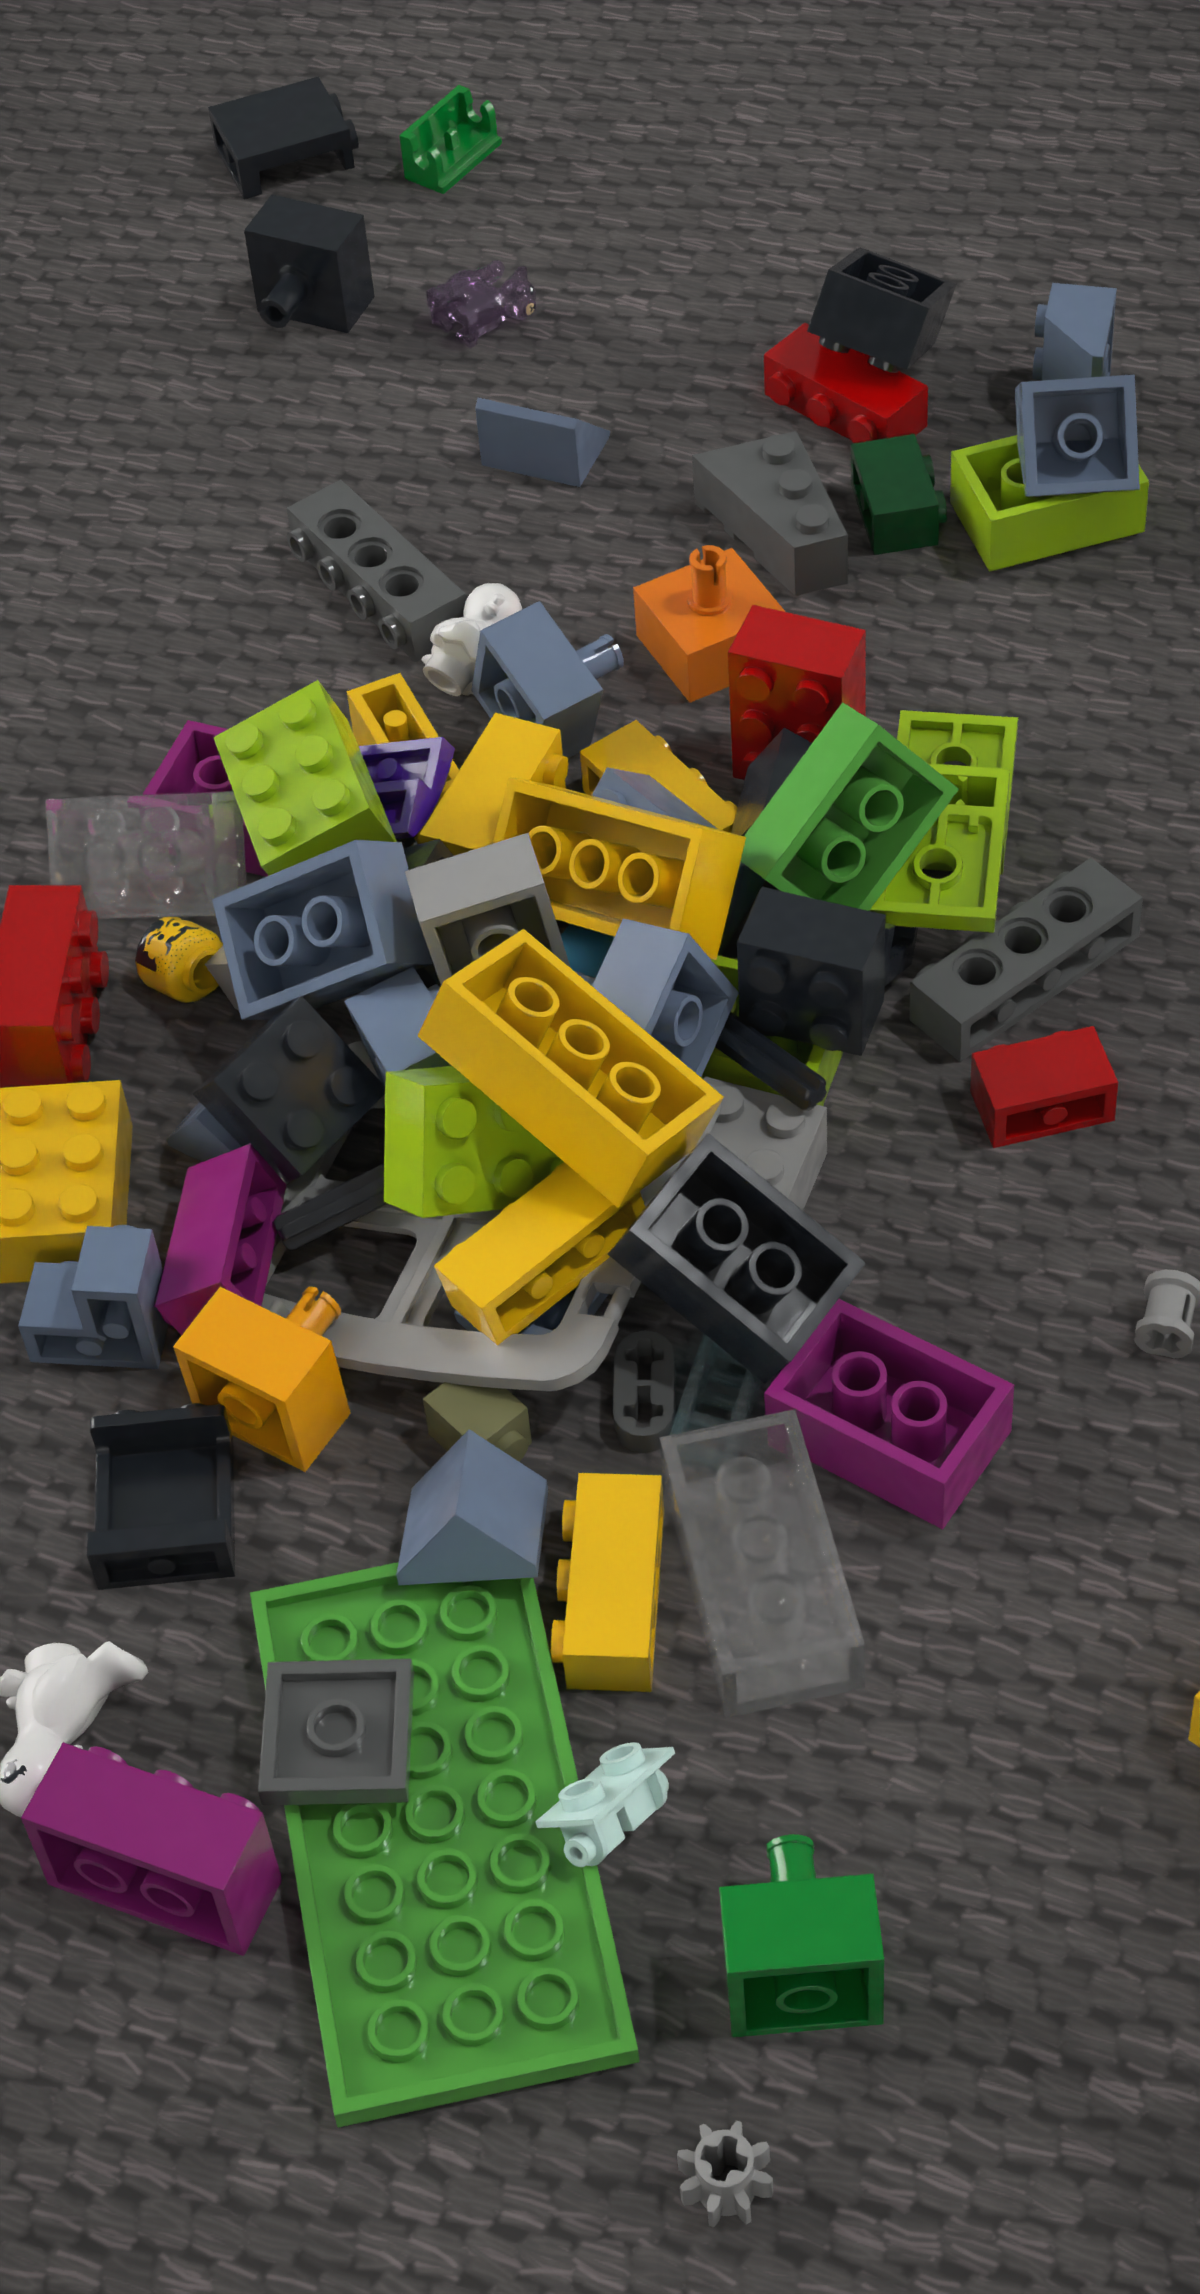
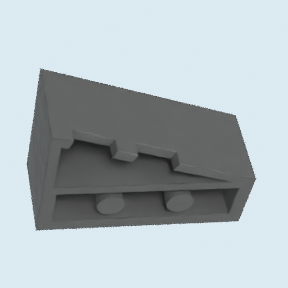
(778, 508)

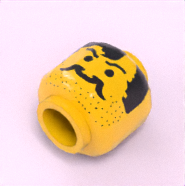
(174, 958)

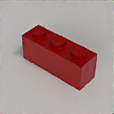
(843, 389)

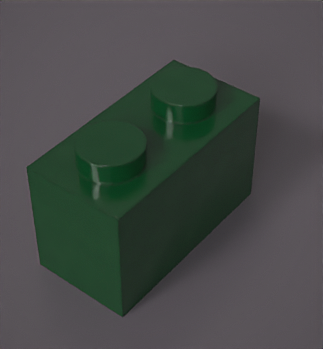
(896, 494)

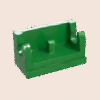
(448, 141)

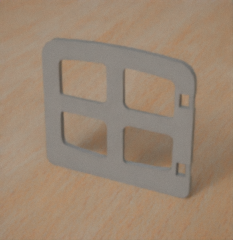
(399, 1338)

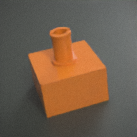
(695, 615)

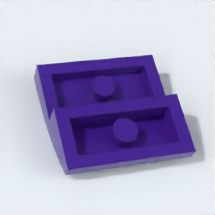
(409, 779)

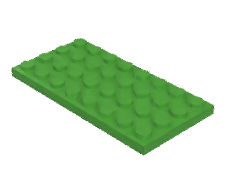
(448, 1926)

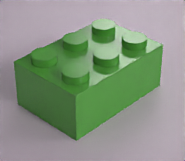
(846, 814)

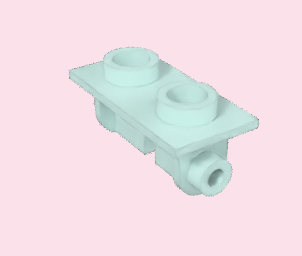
(609, 1801)

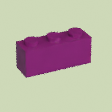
(221, 1234)

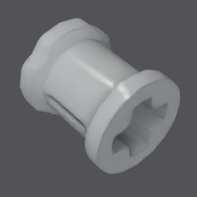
(1168, 1314)

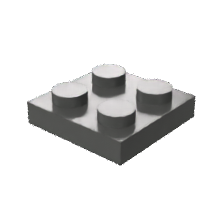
(337, 1732)

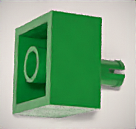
(802, 1947)

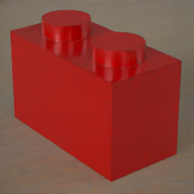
(1043, 1086)

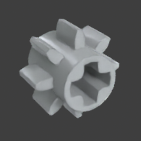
(740, 2186)

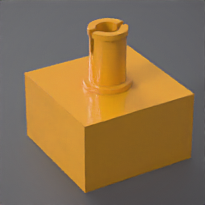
(268, 1372)

